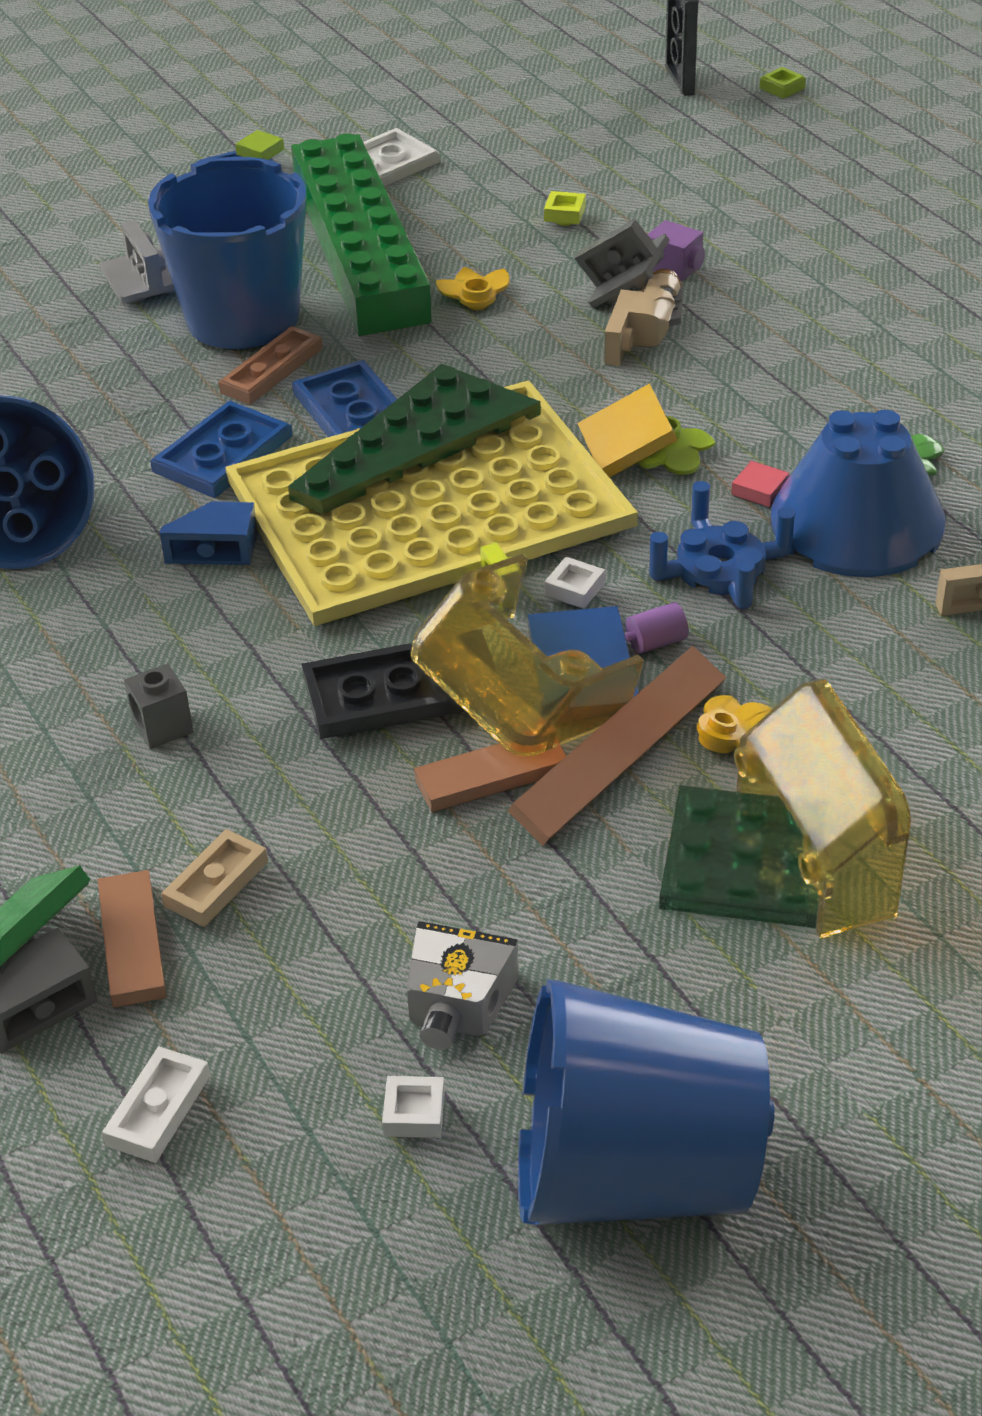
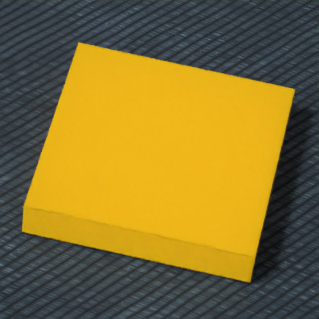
(627, 431)

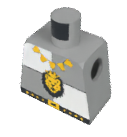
(458, 981)

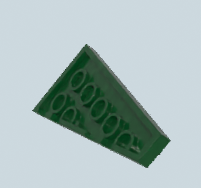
(419, 428)

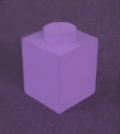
(684, 250)

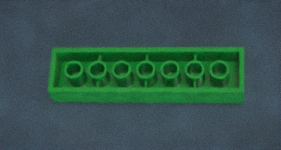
(362, 236)

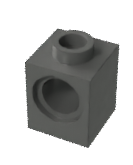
(158, 706)

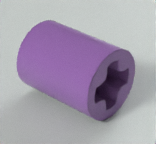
(656, 628)

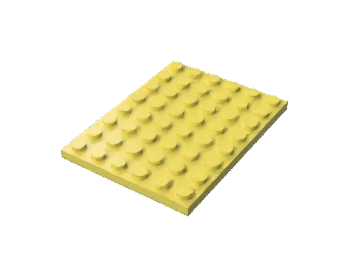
(517, 488)

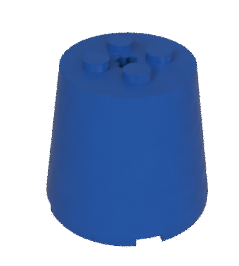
(233, 248)
(639, 1111)

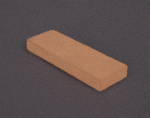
(270, 365)
(481, 774)
(131, 939)

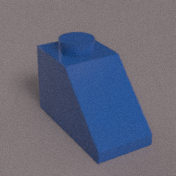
(211, 535)

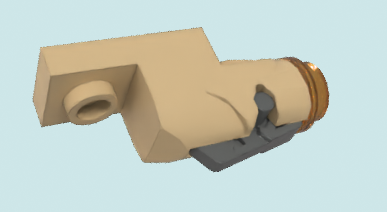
(643, 315)

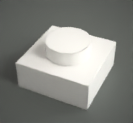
(574, 582)
(413, 1106)

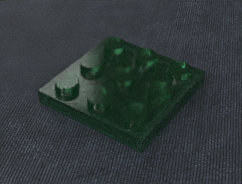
(736, 859)

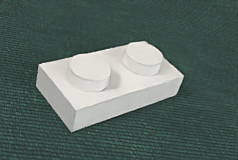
(156, 1104)

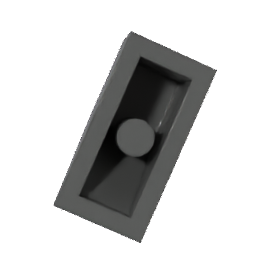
(41, 988)

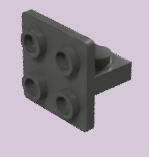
(620, 261)

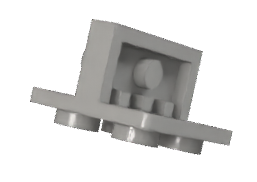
(141, 271)

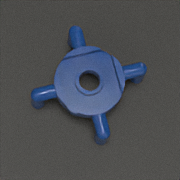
(705, 544)

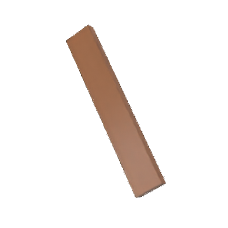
(616, 746)

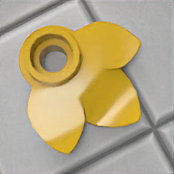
(473, 289)
(727, 722)

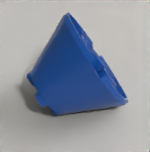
(43, 484)
(862, 498)

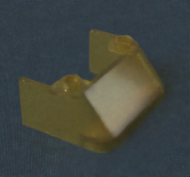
(504, 678)
(840, 800)

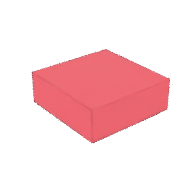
(759, 483)

